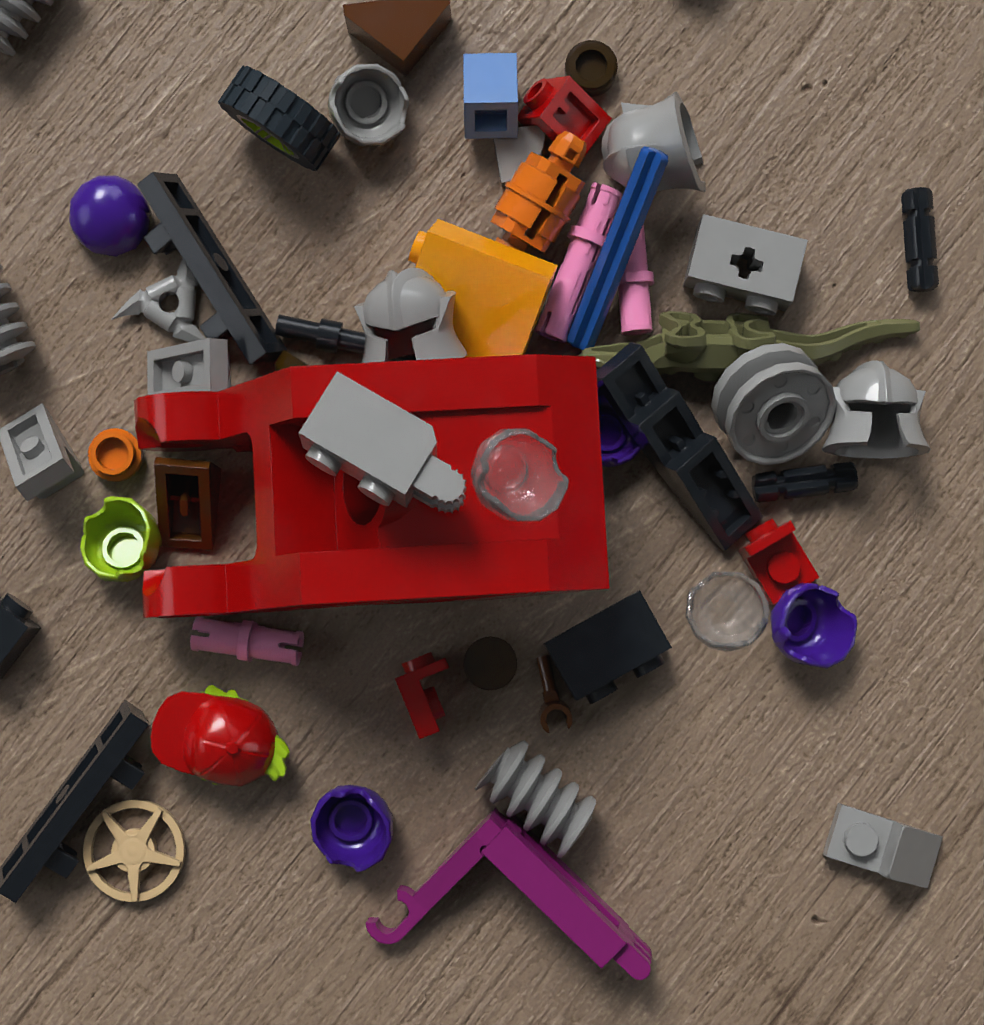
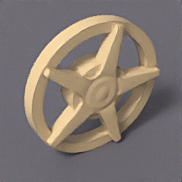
(134, 850)

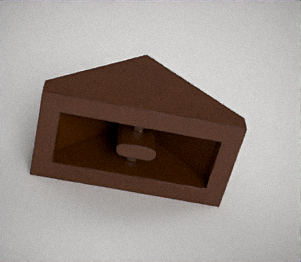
(398, 28)
(187, 502)

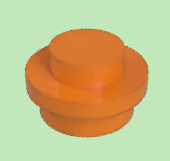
(115, 455)

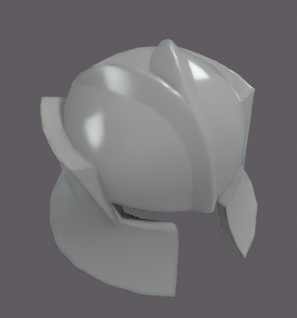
(658, 126)
(408, 317)
(876, 415)

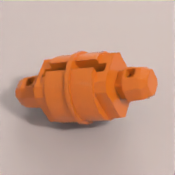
(541, 196)

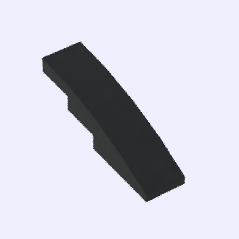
(677, 446)

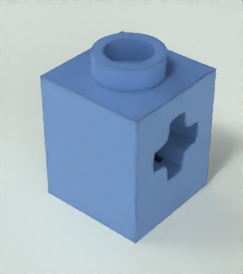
(490, 95)

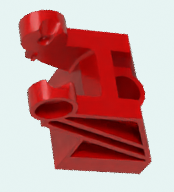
(336, 546)

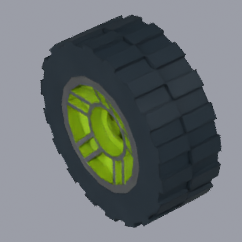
(279, 118)

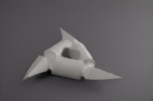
(150, 304)

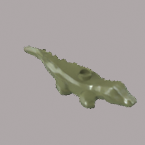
(713, 345)

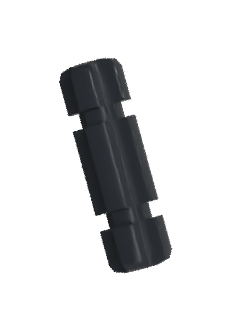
(919, 239)
(804, 482)

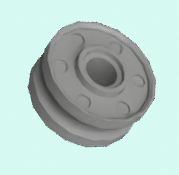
(773, 404)

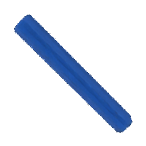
(617, 247)

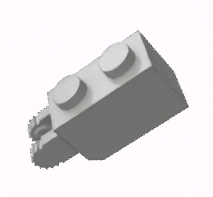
(380, 447)

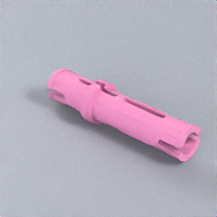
(579, 261)

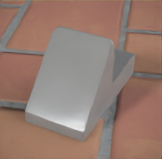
(189, 367)
(38, 454)
(882, 846)

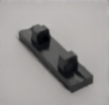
(187, 230)
(43, 840)

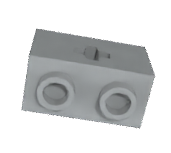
(771, 257)

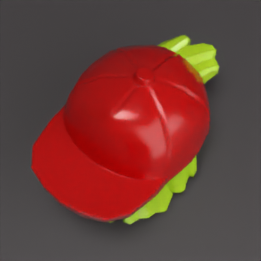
(218, 738)

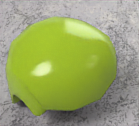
(120, 540)

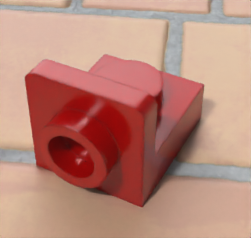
(563, 106)
(776, 559)
(422, 704)

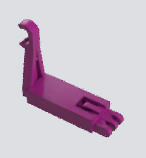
(543, 880)

